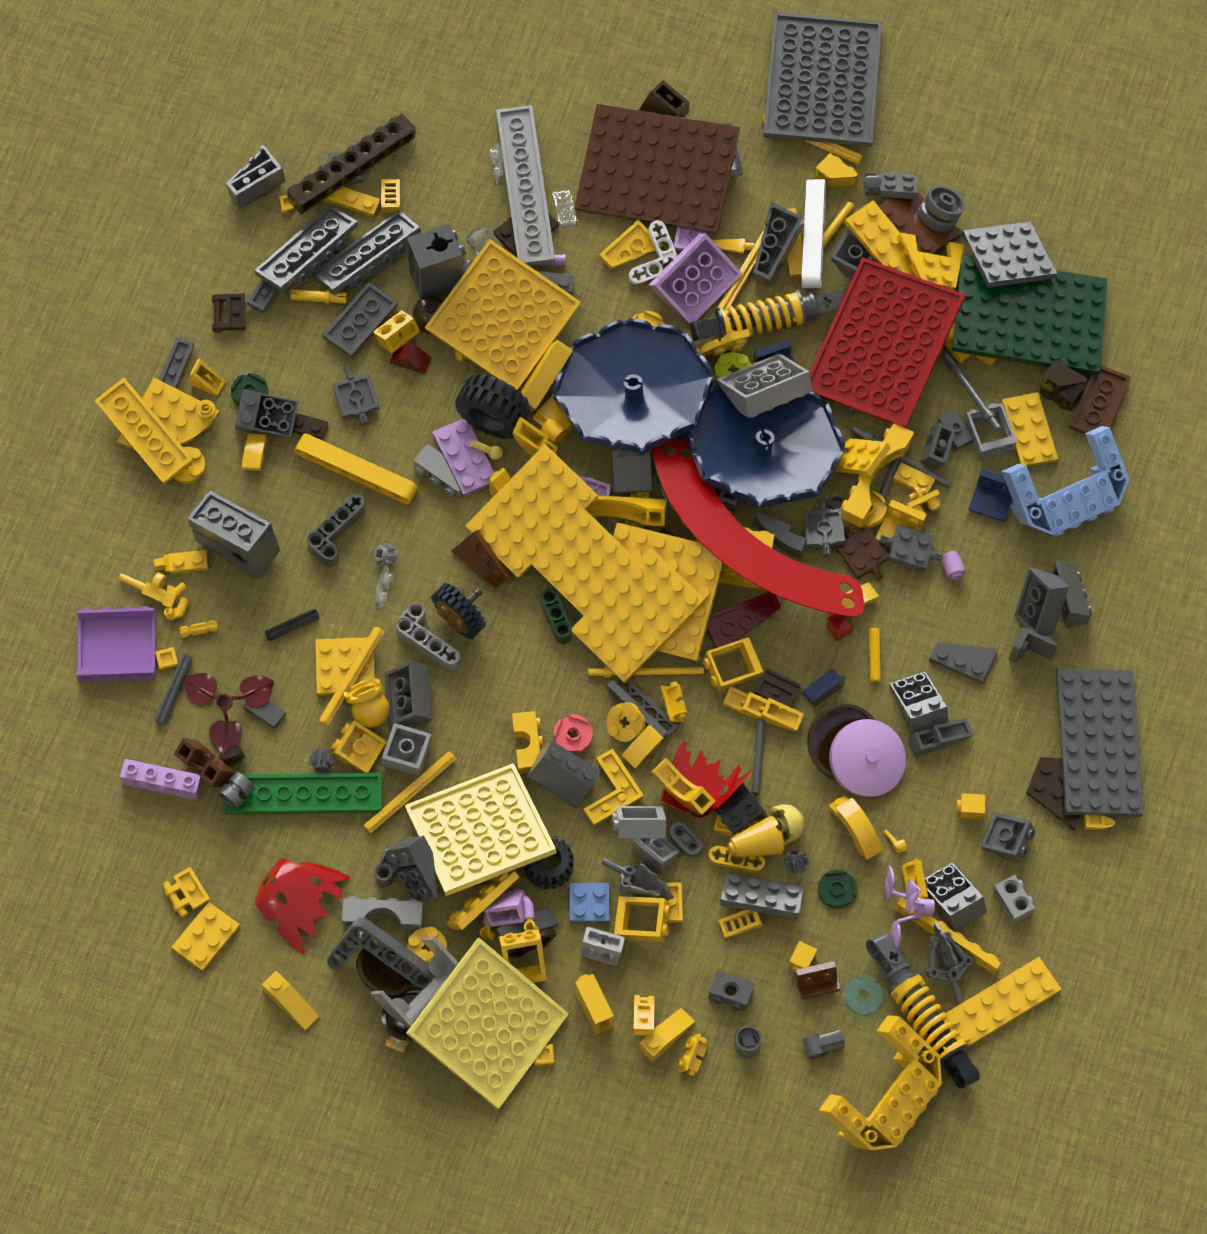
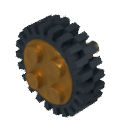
(459, 610)

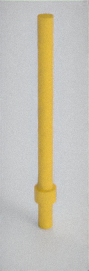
(606, 672)

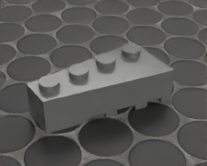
(777, 240)

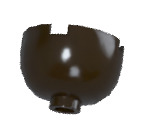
(424, 311)

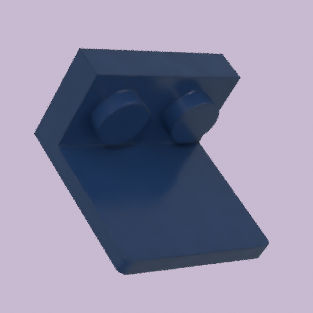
(991, 496)

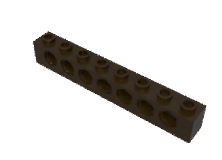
(304, 201)

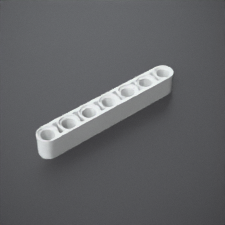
(814, 233)

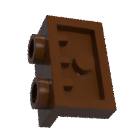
(817, 980)

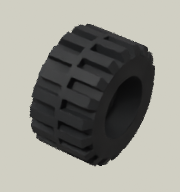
(557, 875)

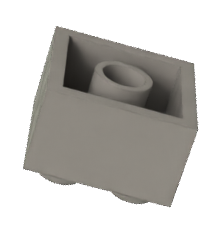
(406, 749)

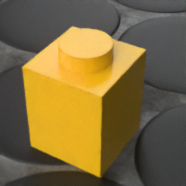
(971, 806)
(802, 957)

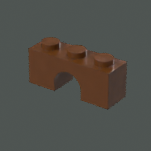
(213, 769)

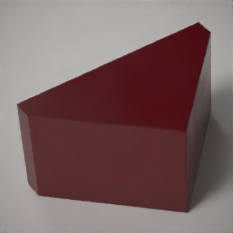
(411, 358)

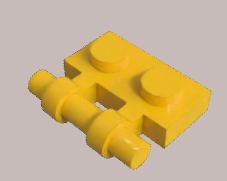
(191, 889)

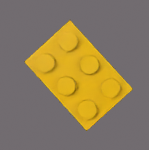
(862, 456)
(205, 936)

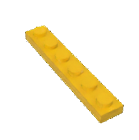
(986, 961)

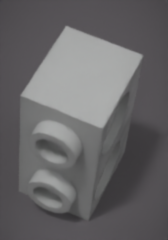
(1009, 901)
(601, 946)

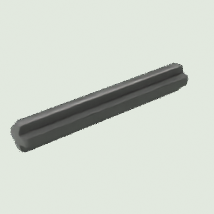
(173, 689)

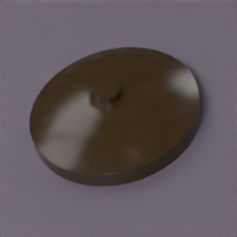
(824, 730)

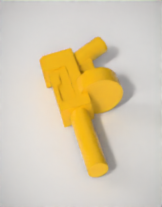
(155, 591)

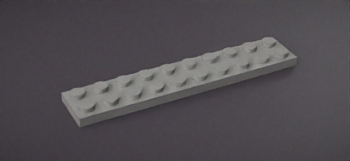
(525, 185)

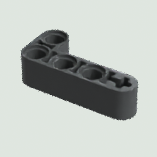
(339, 526)

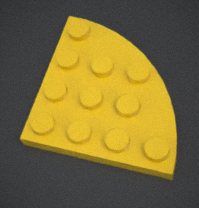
(175, 411)

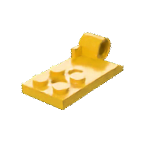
(552, 421)

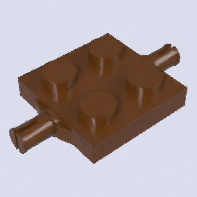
(863, 553)

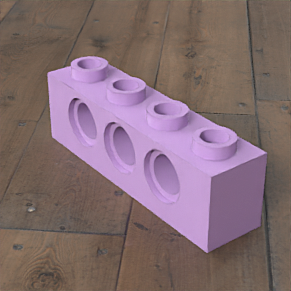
(161, 779)

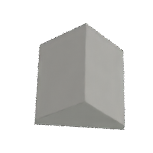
(656, 851)

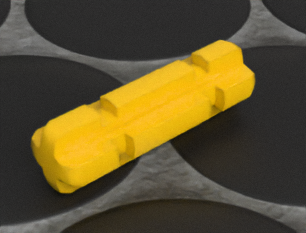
(198, 629)

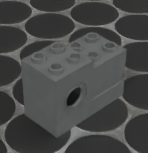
(436, 261)
(234, 534)

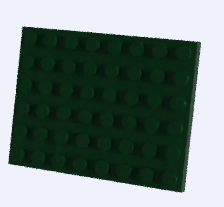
(1032, 319)

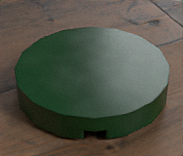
(248, 382)
(837, 889)

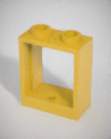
(750, 659)
(623, 914)
(530, 937)

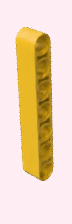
(356, 469)

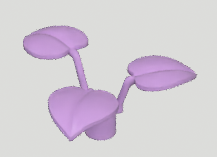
(913, 904)

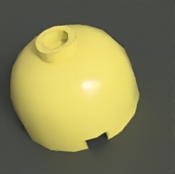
(789, 820)

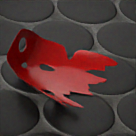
(703, 776)
(301, 897)

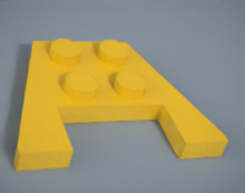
(933, 267)

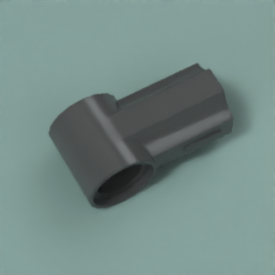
(817, 1045)

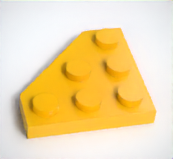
(731, 342)

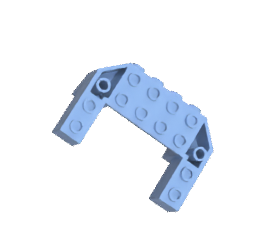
(1078, 501)

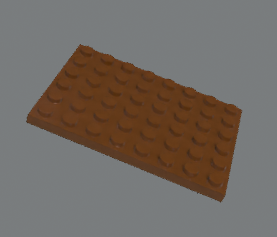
(657, 168)

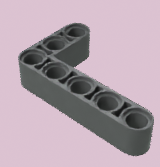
(381, 951)

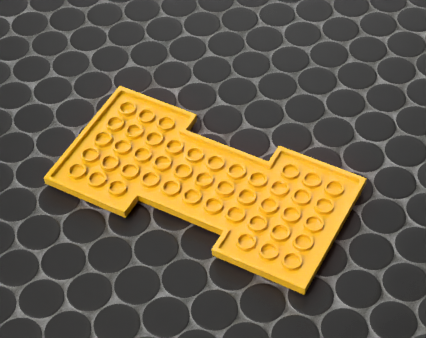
(623, 601)

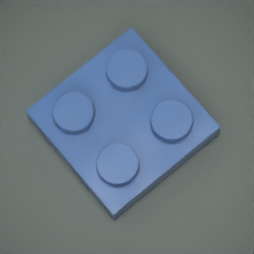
(589, 902)

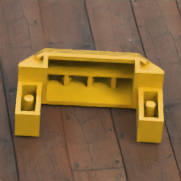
(902, 1101)

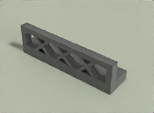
(621, 697)

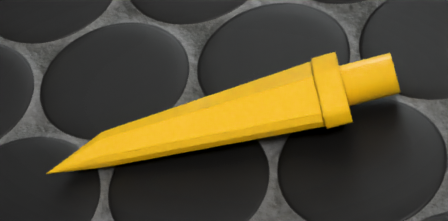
(734, 245)

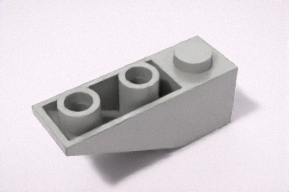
(433, 466)

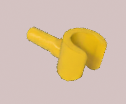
(899, 846)

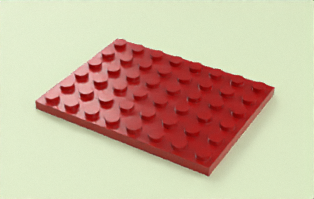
(884, 342)

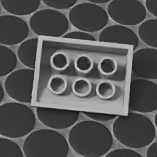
(765, 385)

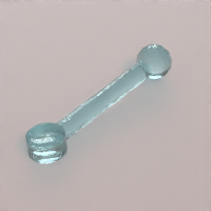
(656, 480)

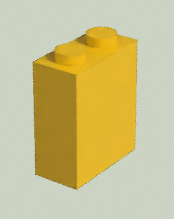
(593, 1003)

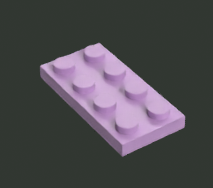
(466, 463)

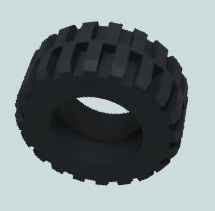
(491, 405)

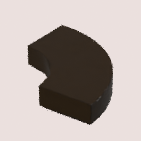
(546, 937)

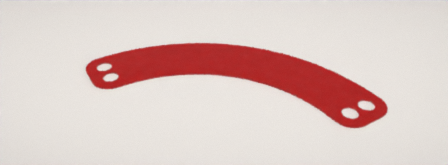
(739, 549)

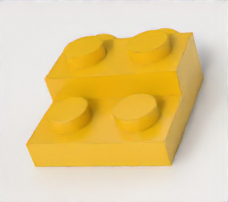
(357, 746)

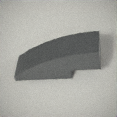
(783, 538)
(940, 736)
(543, 919)

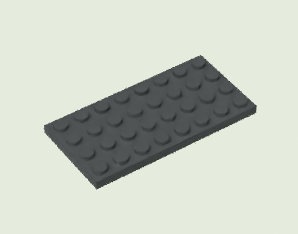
(1099, 742)

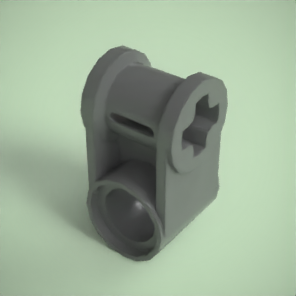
(385, 866)

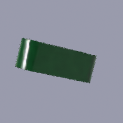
(556, 607)

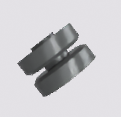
(941, 209)

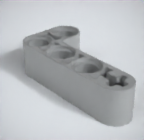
(430, 641)

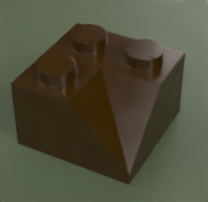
(1062, 385)

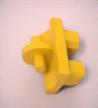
(930, 499)

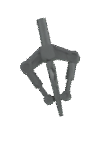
(644, 880)
(947, 960)

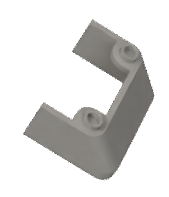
(440, 967)

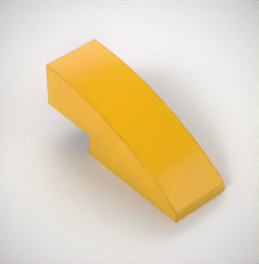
(531, 438)

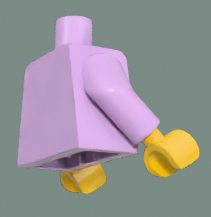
(508, 909)

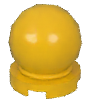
(368, 704)

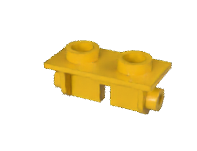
(675, 709)
(695, 1047)

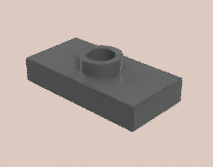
(962, 436)

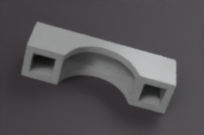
(407, 913)

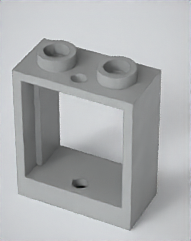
(995, 447)
(639, 822)

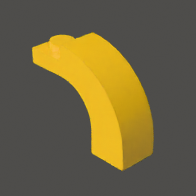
(686, 793)
(858, 825)

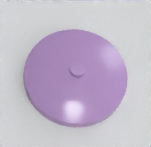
(867, 758)

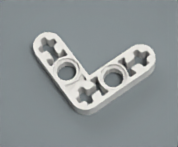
(663, 255)

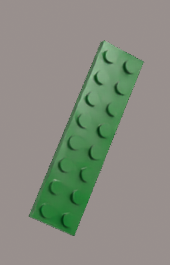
(312, 793)

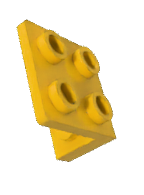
(902, 515)

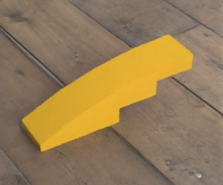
(760, 708)

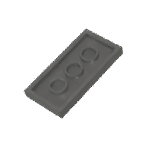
(360, 320)
(761, 896)

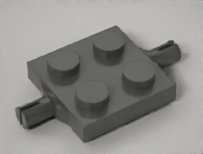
(356, 396)
(824, 528)
(911, 547)

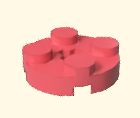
(582, 728)

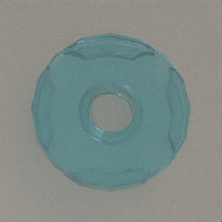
(861, 1006)

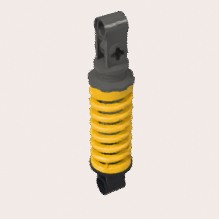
(761, 315)
(921, 1011)

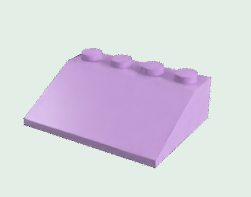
(695, 278)

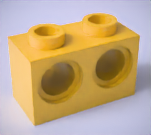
(396, 331)

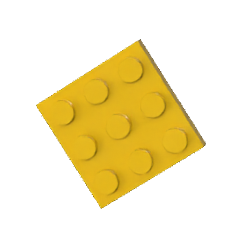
(334, 660)

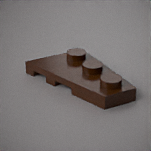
(482, 559)

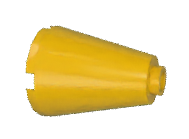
(758, 840)

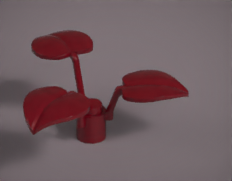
(225, 733)

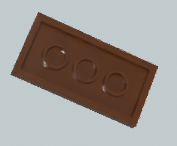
(1099, 400)

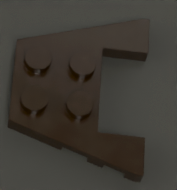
(1047, 789)

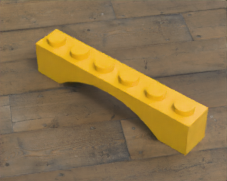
(859, 504)
(642, 510)

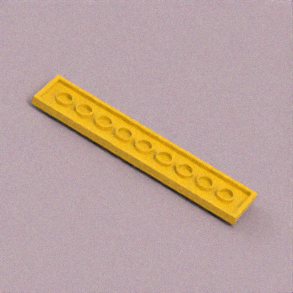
(881, 241)

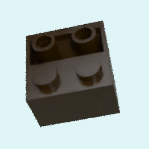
(665, 101)

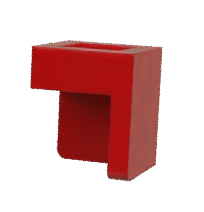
(838, 626)

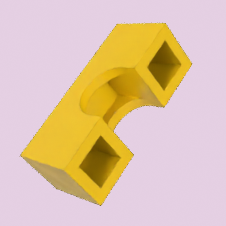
(526, 726)

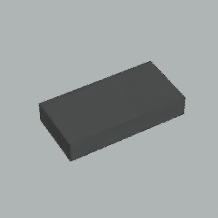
(267, 713)

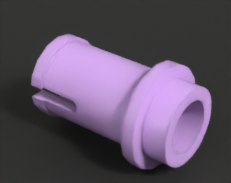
(559, 261)

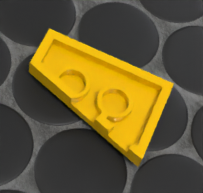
(629, 246)

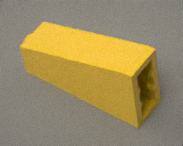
(545, 373)

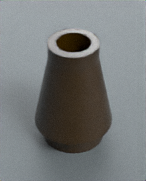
(232, 755)

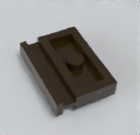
(777, 688)

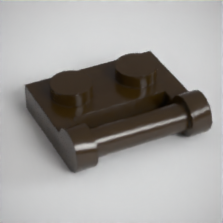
(234, 312)

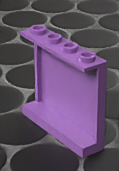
(116, 644)

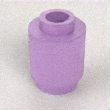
(953, 565)

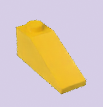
(290, 1000)
(665, 1035)

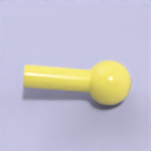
(495, 452)

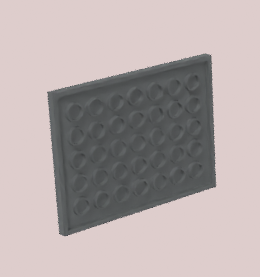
(822, 79)

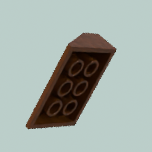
(905, 217)

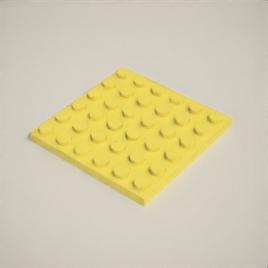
(481, 829)
(487, 1023)

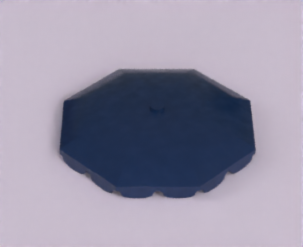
(633, 385)
(770, 456)

